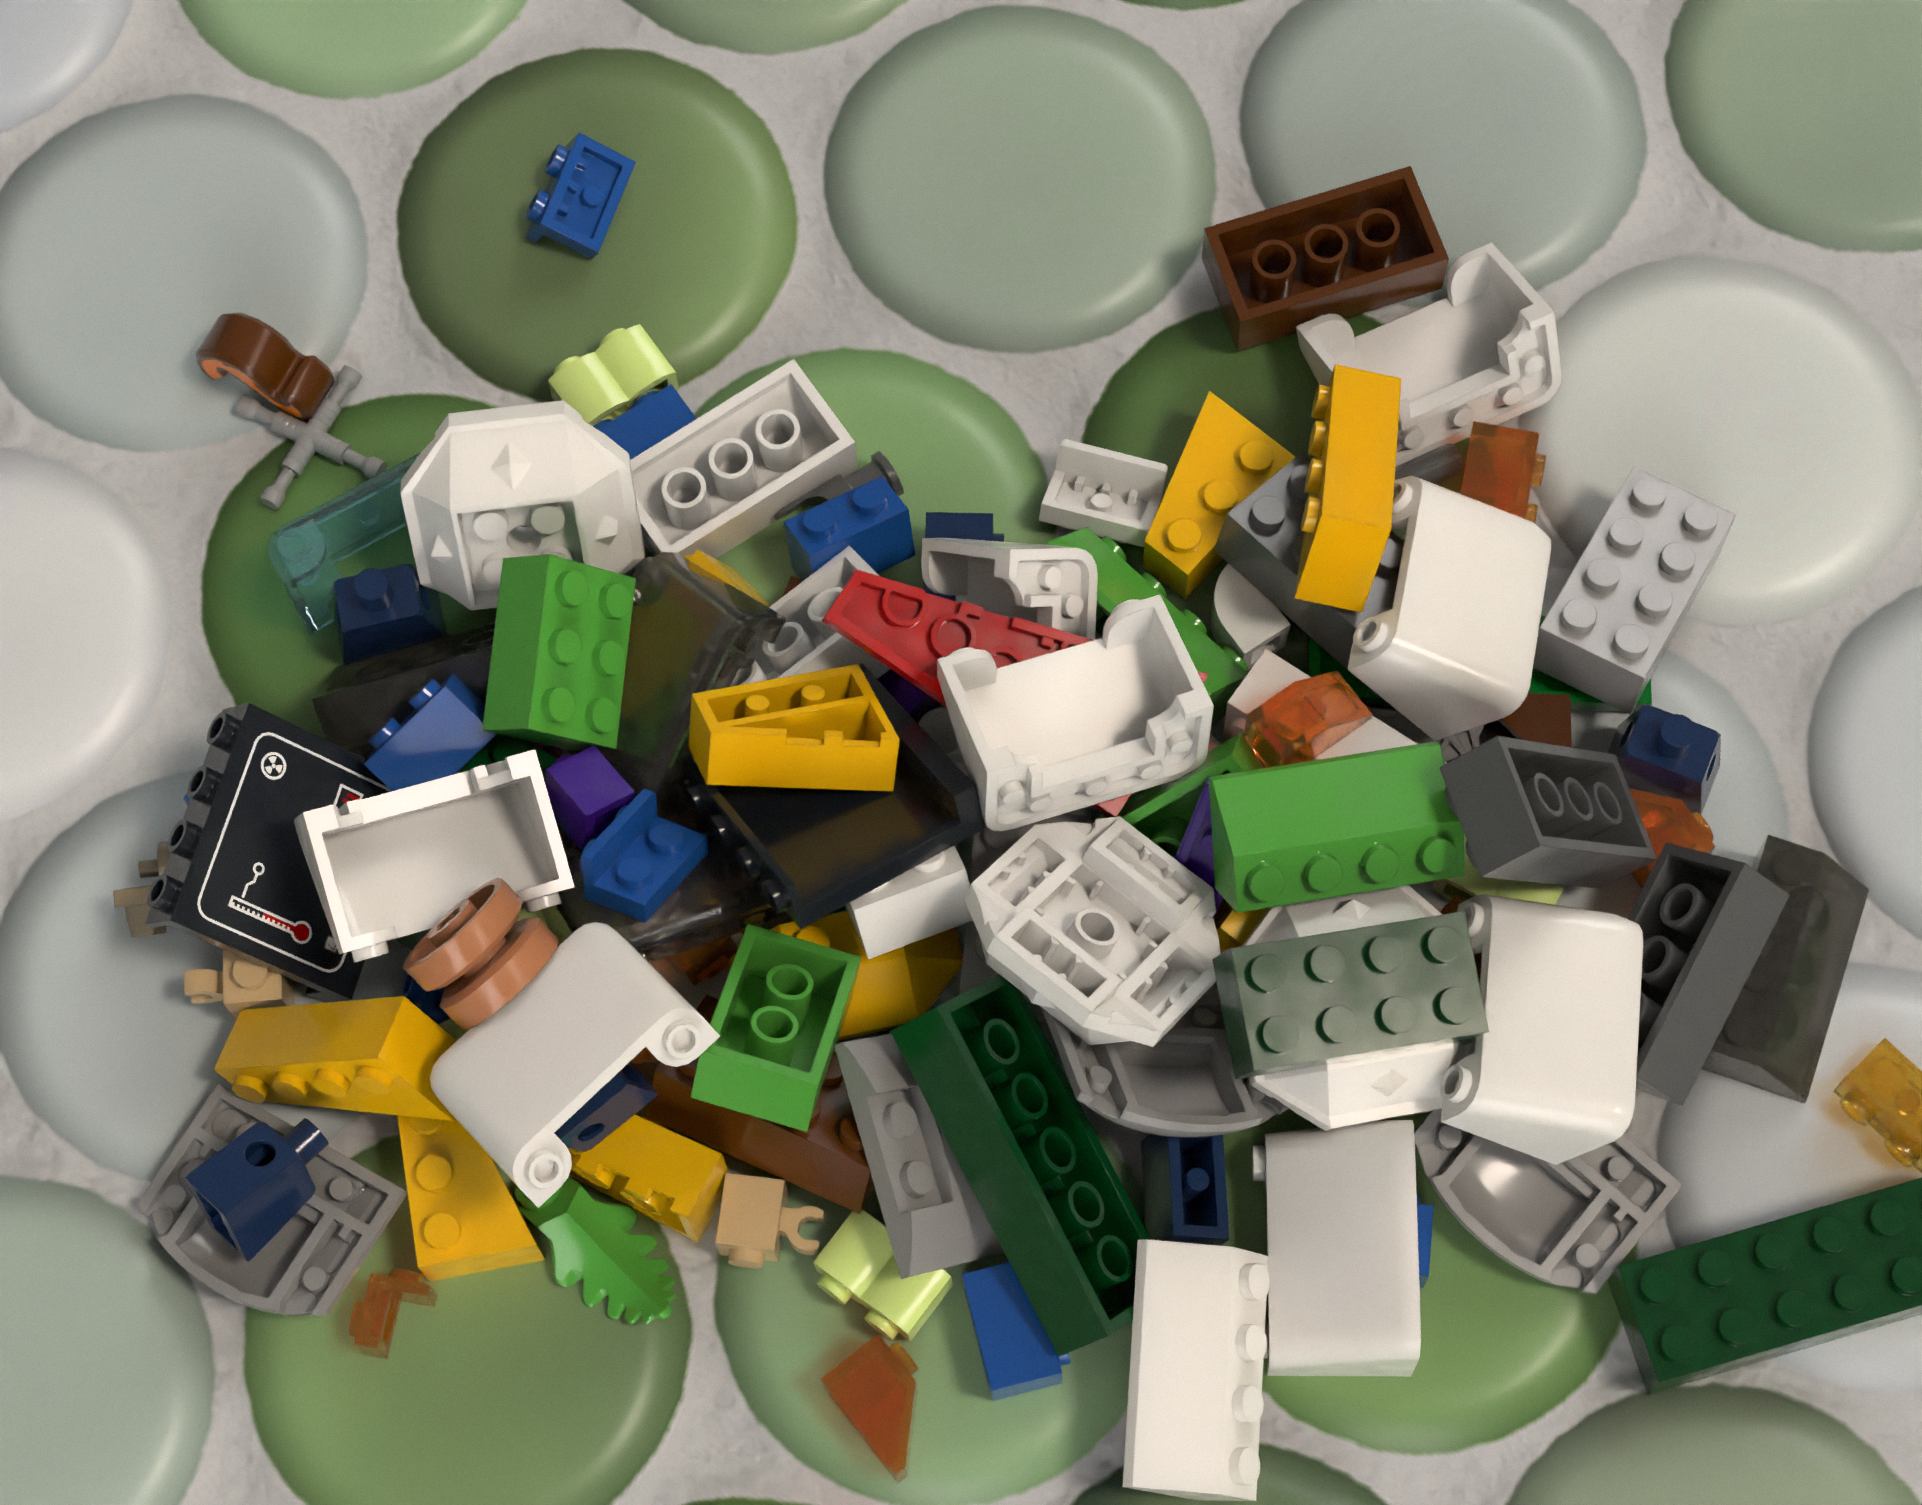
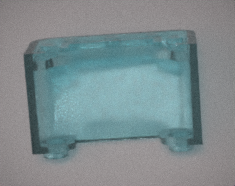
(312, 543)

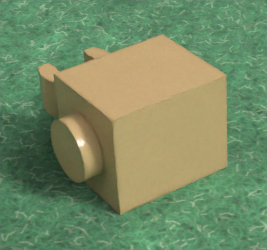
(239, 985)
(757, 1217)

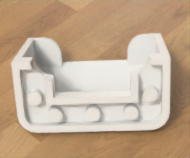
(1459, 360)
(1010, 579)
(1461, 612)
(1079, 718)
(419, 851)
(1560, 1025)
(557, 1047)
(1341, 1250)

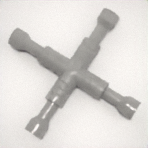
(310, 437)

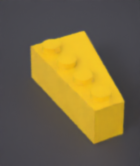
(1348, 487)
(338, 1056)
(655, 1174)

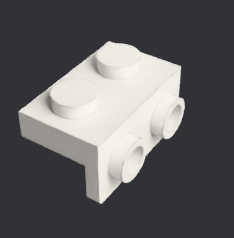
(1104, 491)

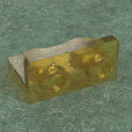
(1888, 1097)

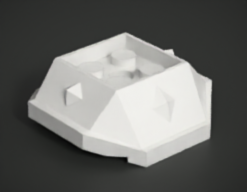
(510, 471)
(1098, 929)
(1365, 1087)

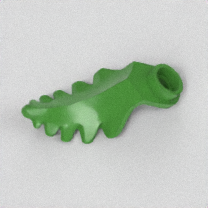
(594, 1244)

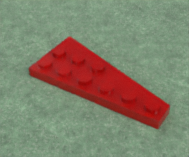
(915, 628)

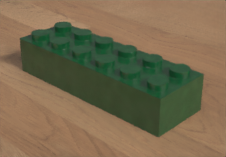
(1029, 1159)
(1773, 1287)

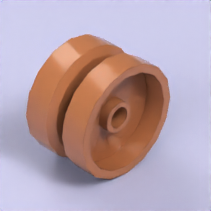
(481, 954)

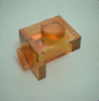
(376, 1316)

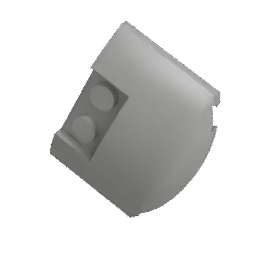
(1168, 1089)
(918, 1182)
(1544, 1218)
(311, 1255)

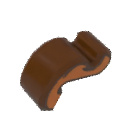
(265, 364)

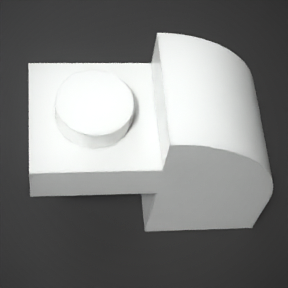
(1246, 618)

